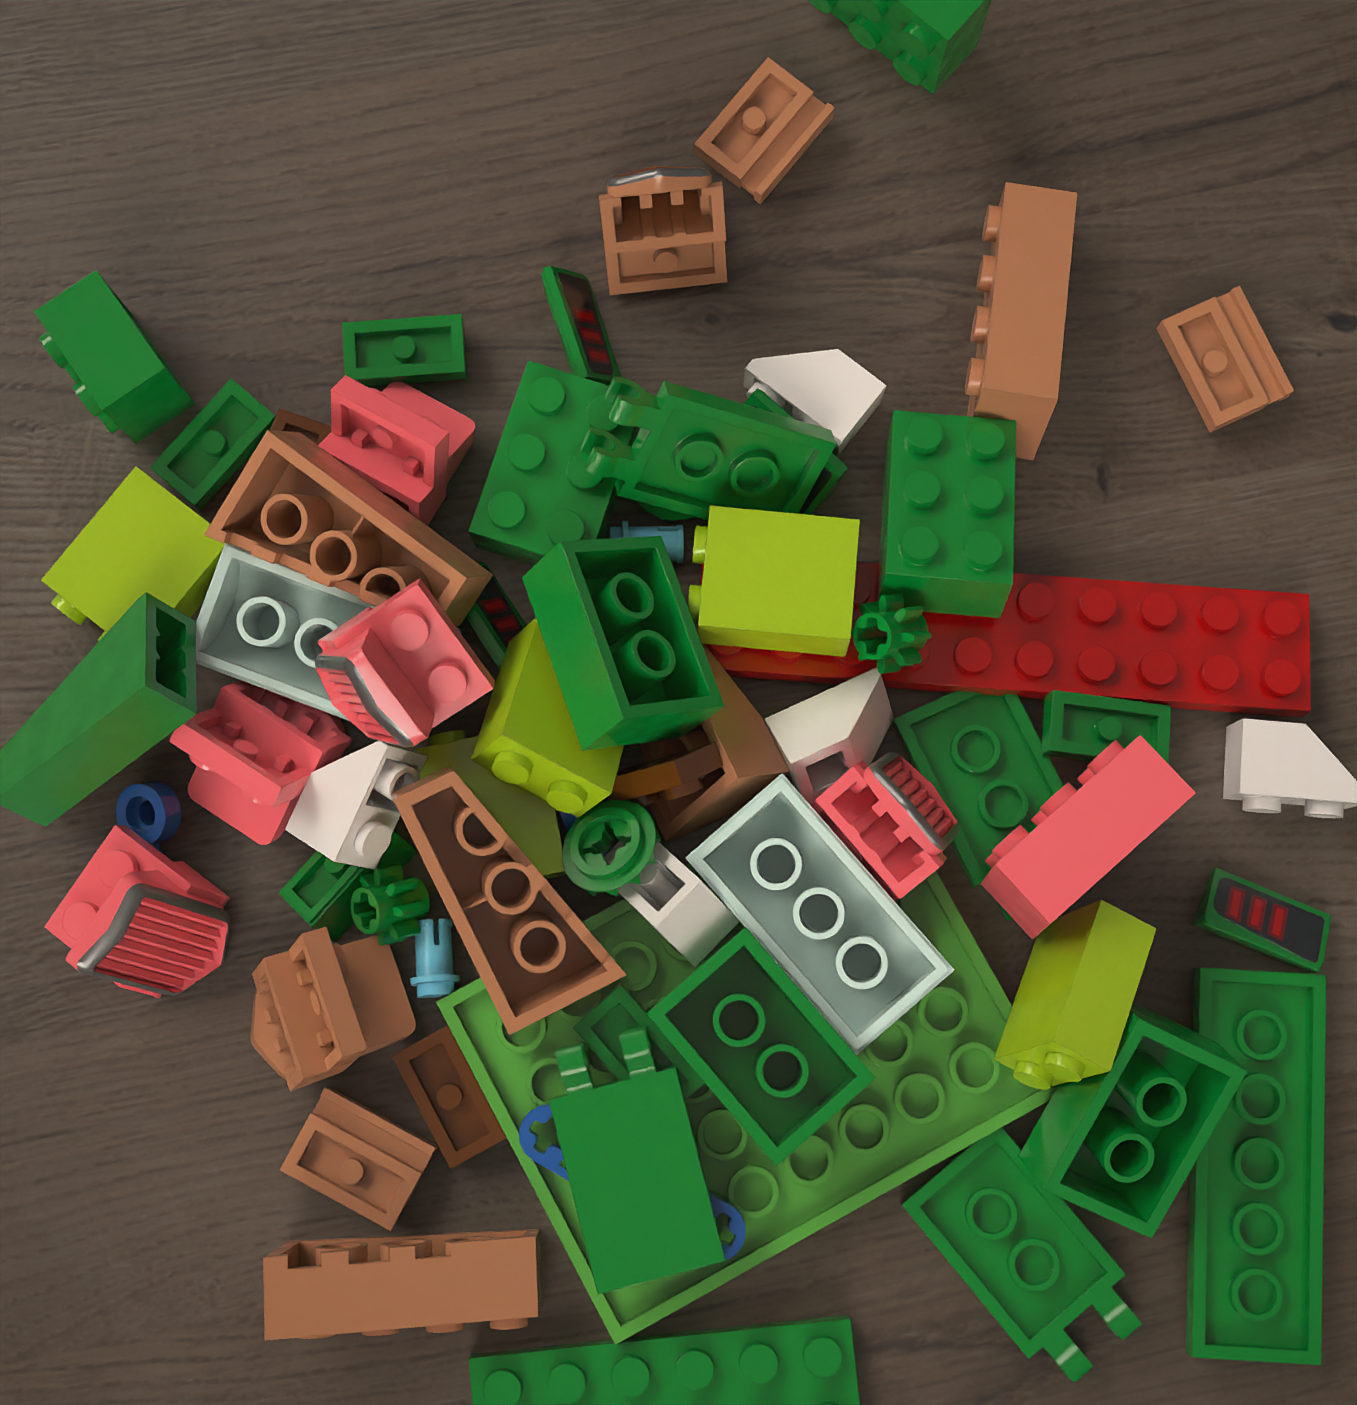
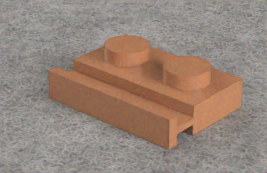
(763, 130)
(1224, 359)
(359, 1158)

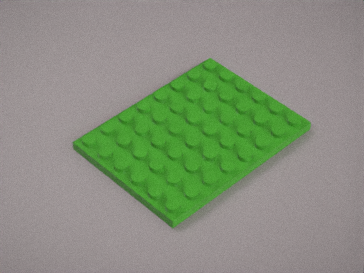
(928, 1100)

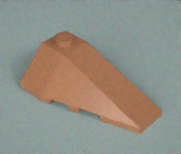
(747, 756)

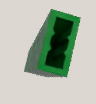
(104, 713)

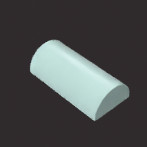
(266, 626)
(819, 914)

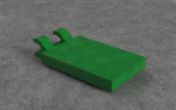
(706, 452)
(984, 767)
(634, 1168)
(1020, 1250)

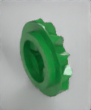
(593, 835)

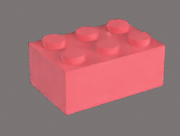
(1083, 833)

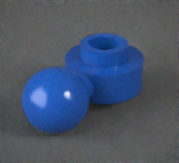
(150, 811)

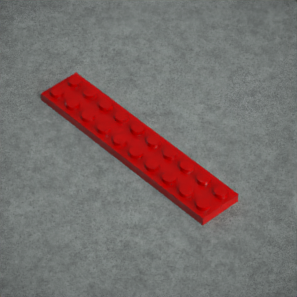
(1092, 639)

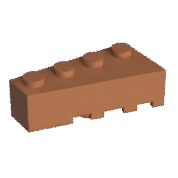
(1022, 310)
(339, 530)
(510, 918)
(402, 1283)

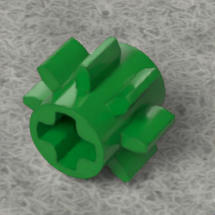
(890, 633)
(389, 904)

